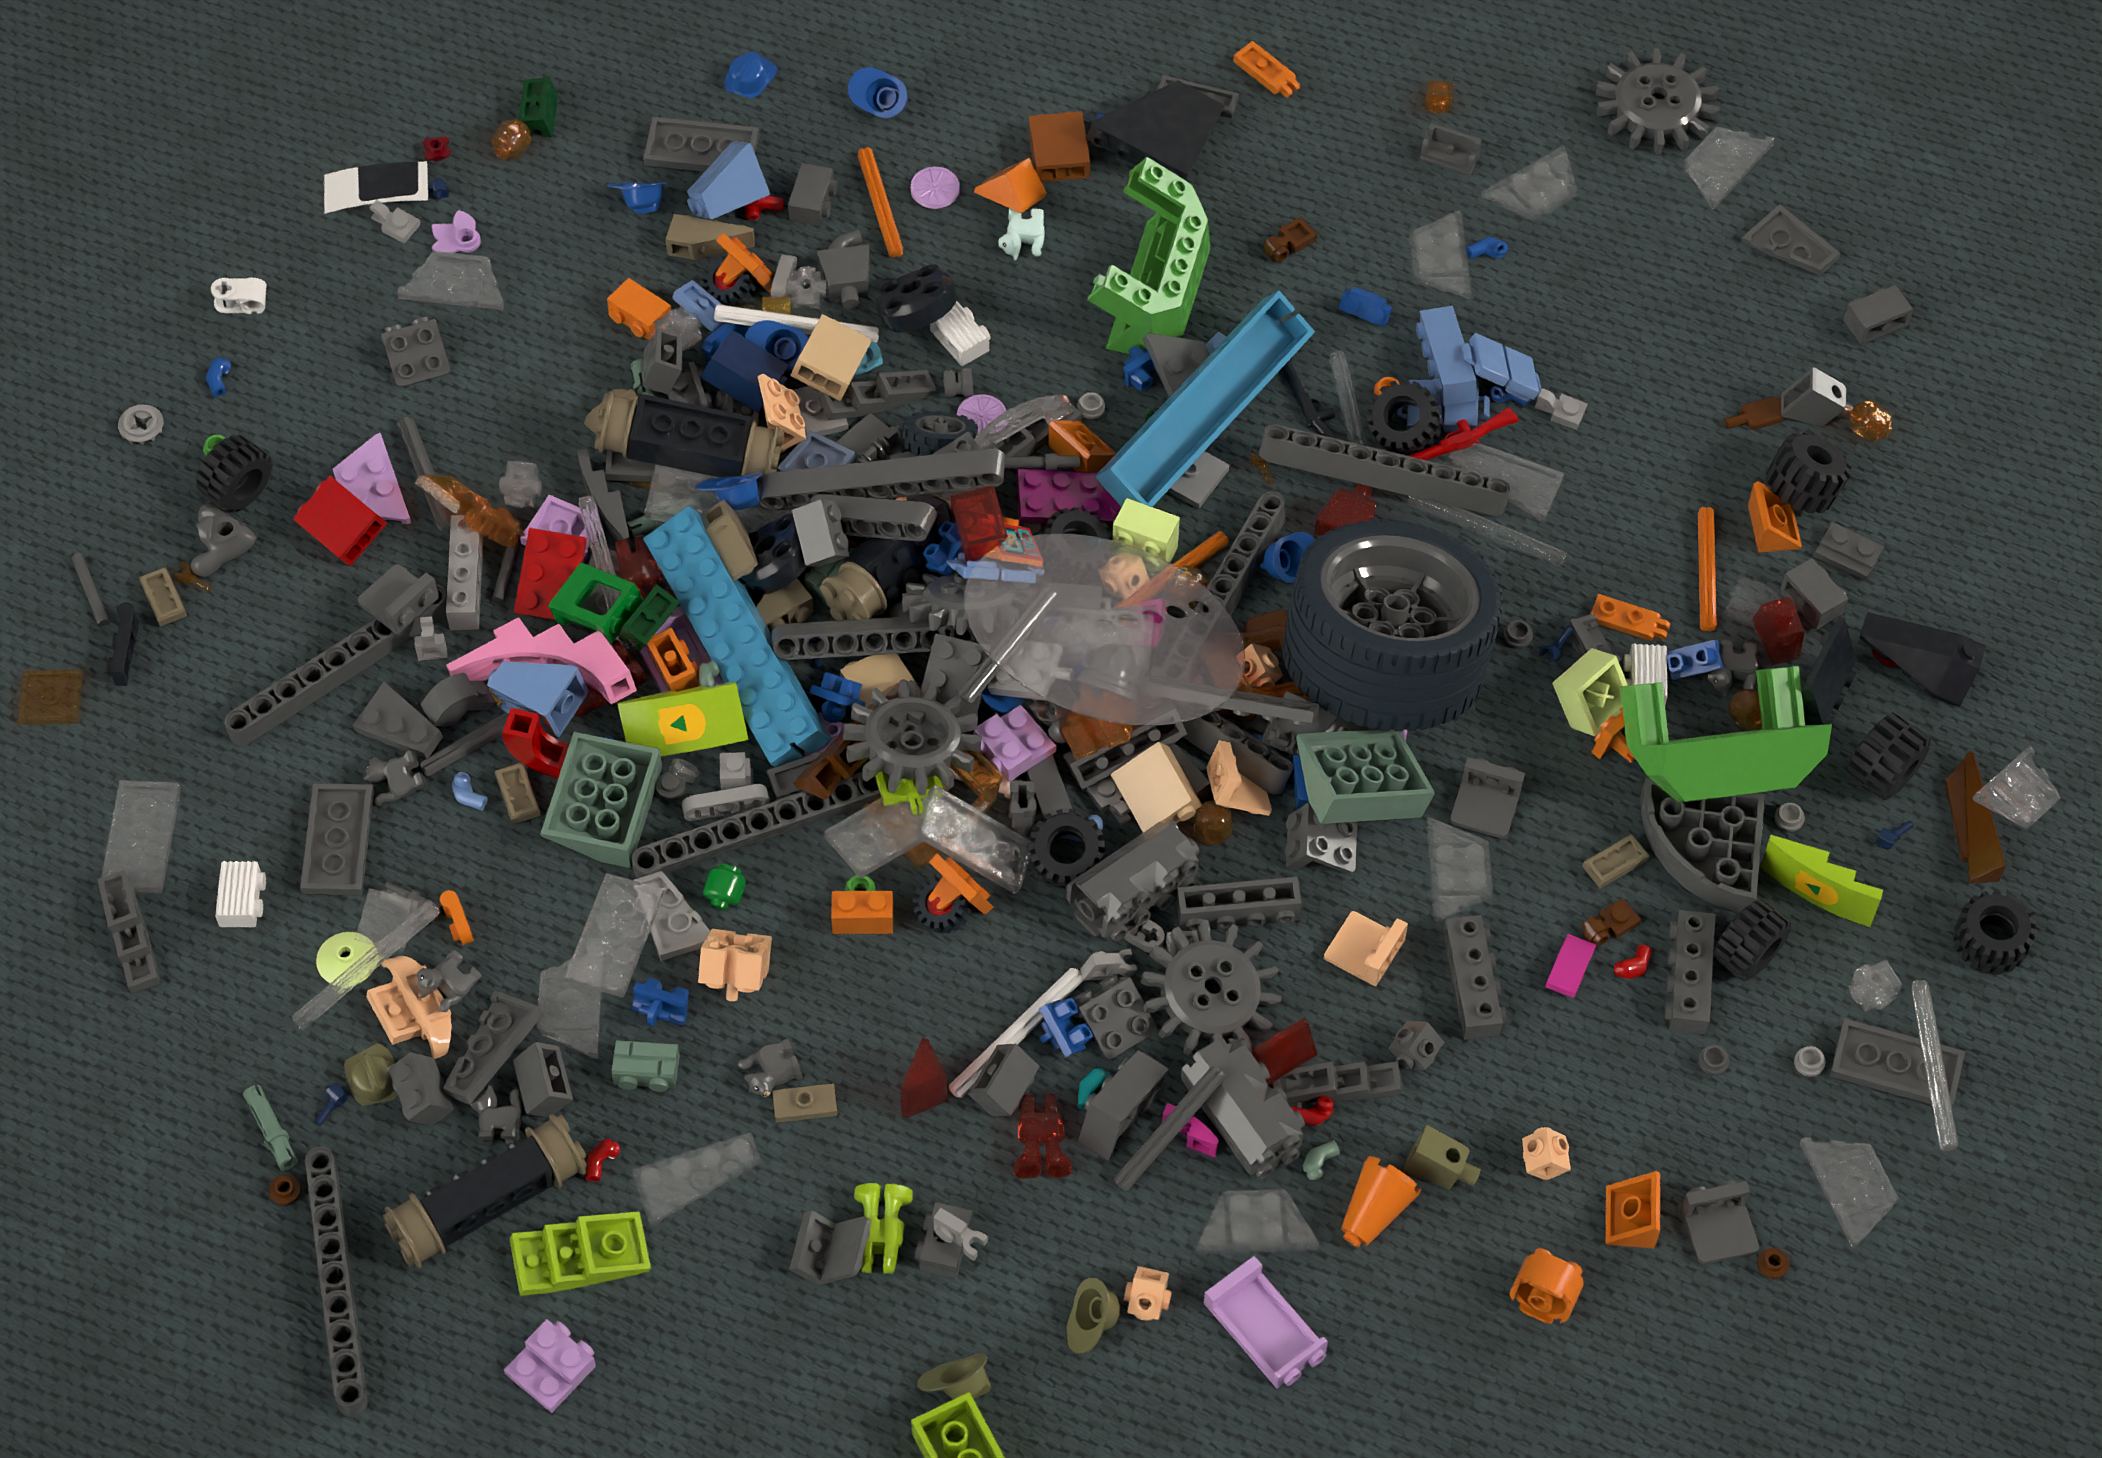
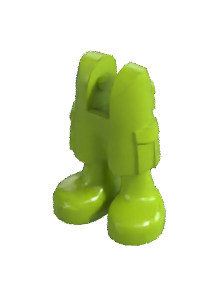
(887, 1233)

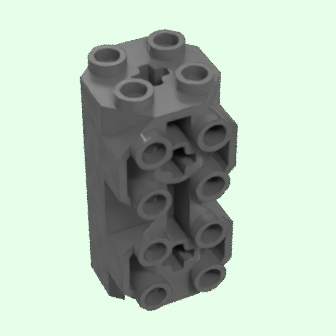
(1131, 880)
(1245, 1109)

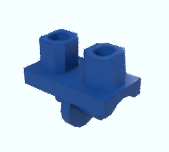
(1138, 369)
(946, 550)
(1694, 660)
(838, 693)
(660, 1004)
(1060, 1028)

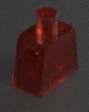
(1346, 508)
(1779, 625)

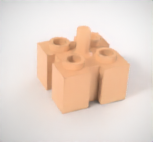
(734, 961)

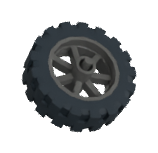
(932, 431)

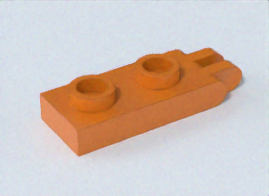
(1266, 69)
(1629, 618)

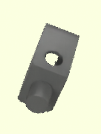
(846, 273)
(1815, 399)

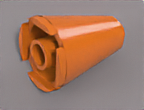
(1376, 1201)

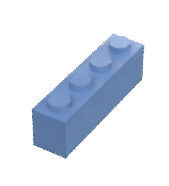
(1446, 362)

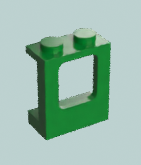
(577, 588)

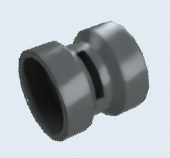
(958, 383)

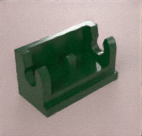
(538, 105)
(648, 617)

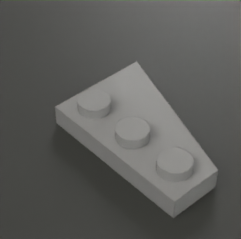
(676, 925)

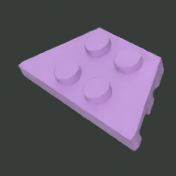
(372, 480)

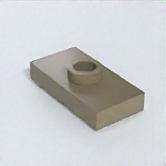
(162, 596)
(517, 793)
(1615, 861)
(804, 1103)

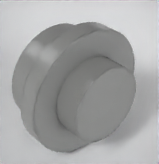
(1091, 406)
(1789, 817)
(1809, 1061)

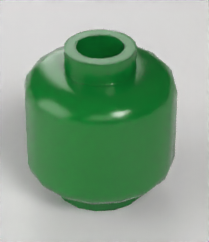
(724, 886)

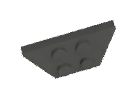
(1175, 358)

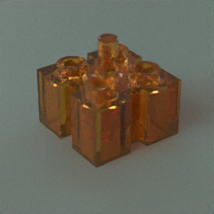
(1090, 734)

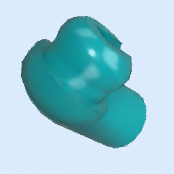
(1090, 1084)

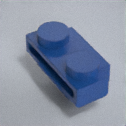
(1366, 306)
(714, 340)

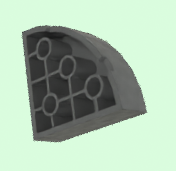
(1707, 843)

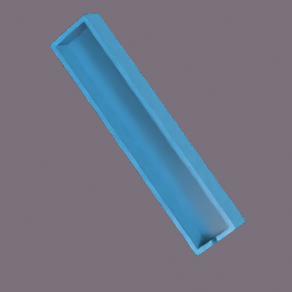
(1205, 403)
(736, 639)

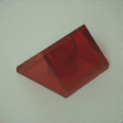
(978, 521)
(1286, 1050)
(924, 1083)

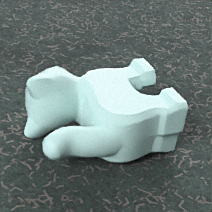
(1023, 231)

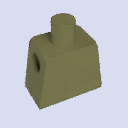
(1440, 1160)

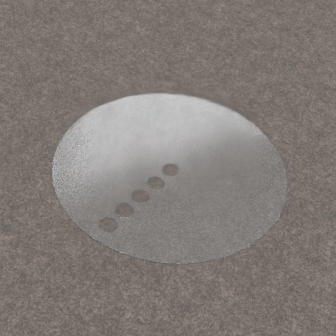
(1037, 617)

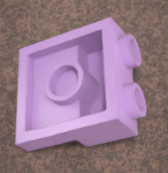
(558, 517)
(1014, 742)
(551, 1364)

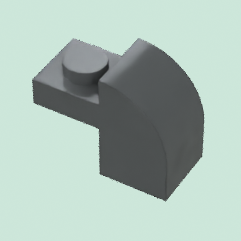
(453, 697)

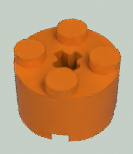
(1547, 1286)

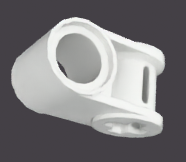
(241, 295)

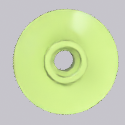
(330, 962)

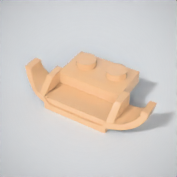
(407, 1015)

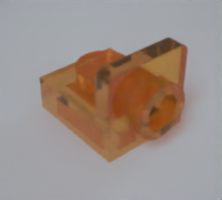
(1438, 96)

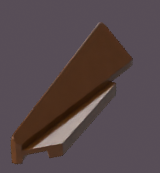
(831, 765)
(1974, 824)

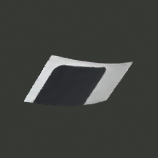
(375, 182)

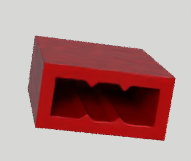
(339, 520)

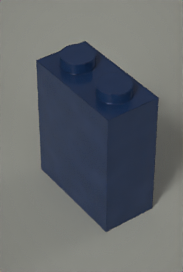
(737, 367)

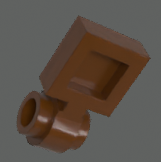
(1293, 235)
(1616, 919)

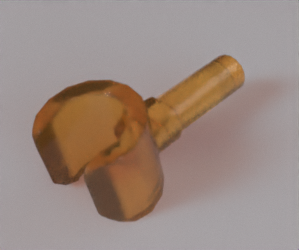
(1260, 463)
(188, 577)

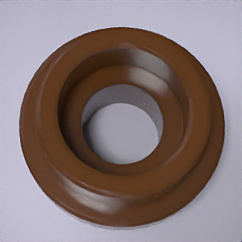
(287, 1197)
(1769, 1270)

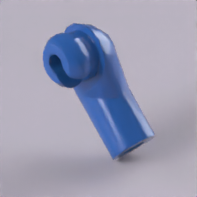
(1487, 246)

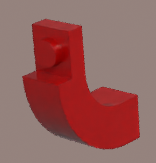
(532, 745)

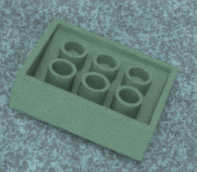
(1362, 776)
(603, 798)

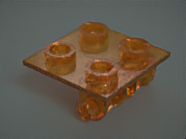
(493, 522)

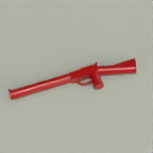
(1467, 436)

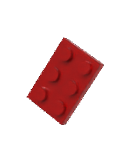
(545, 568)

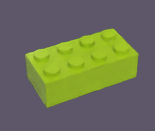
(955, 1431)

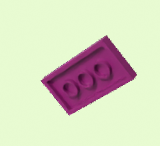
(1046, 492)

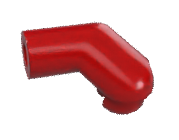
(769, 202)
(1635, 966)
(1317, 1113)
(597, 1155)

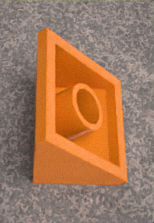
(1014, 187)
(1076, 439)
(1772, 521)
(1633, 1211)

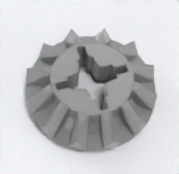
(144, 414)

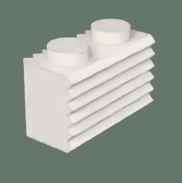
(961, 334)
(1647, 665)
(239, 894)

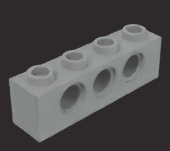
(464, 576)

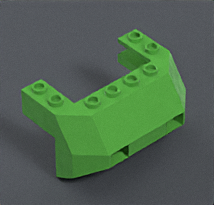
(1166, 266)
(1730, 762)

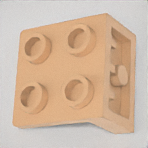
(782, 410)
(1231, 787)
(1366, 947)

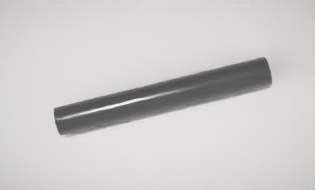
(505, 572)
(90, 589)

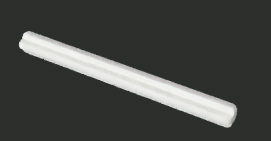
(749, 317)
(1017, 1030)

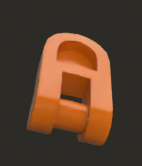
(453, 909)

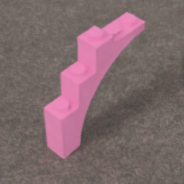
(514, 643)

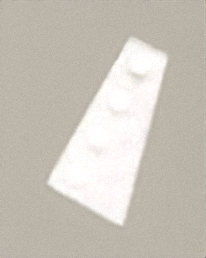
(1531, 483)
(681, 1179)

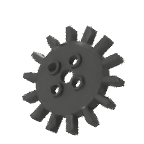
(1661, 118)
(937, 600)
(926, 723)
(1182, 989)

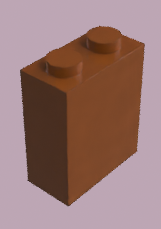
(1059, 146)

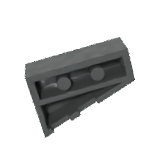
(1120, 1102)

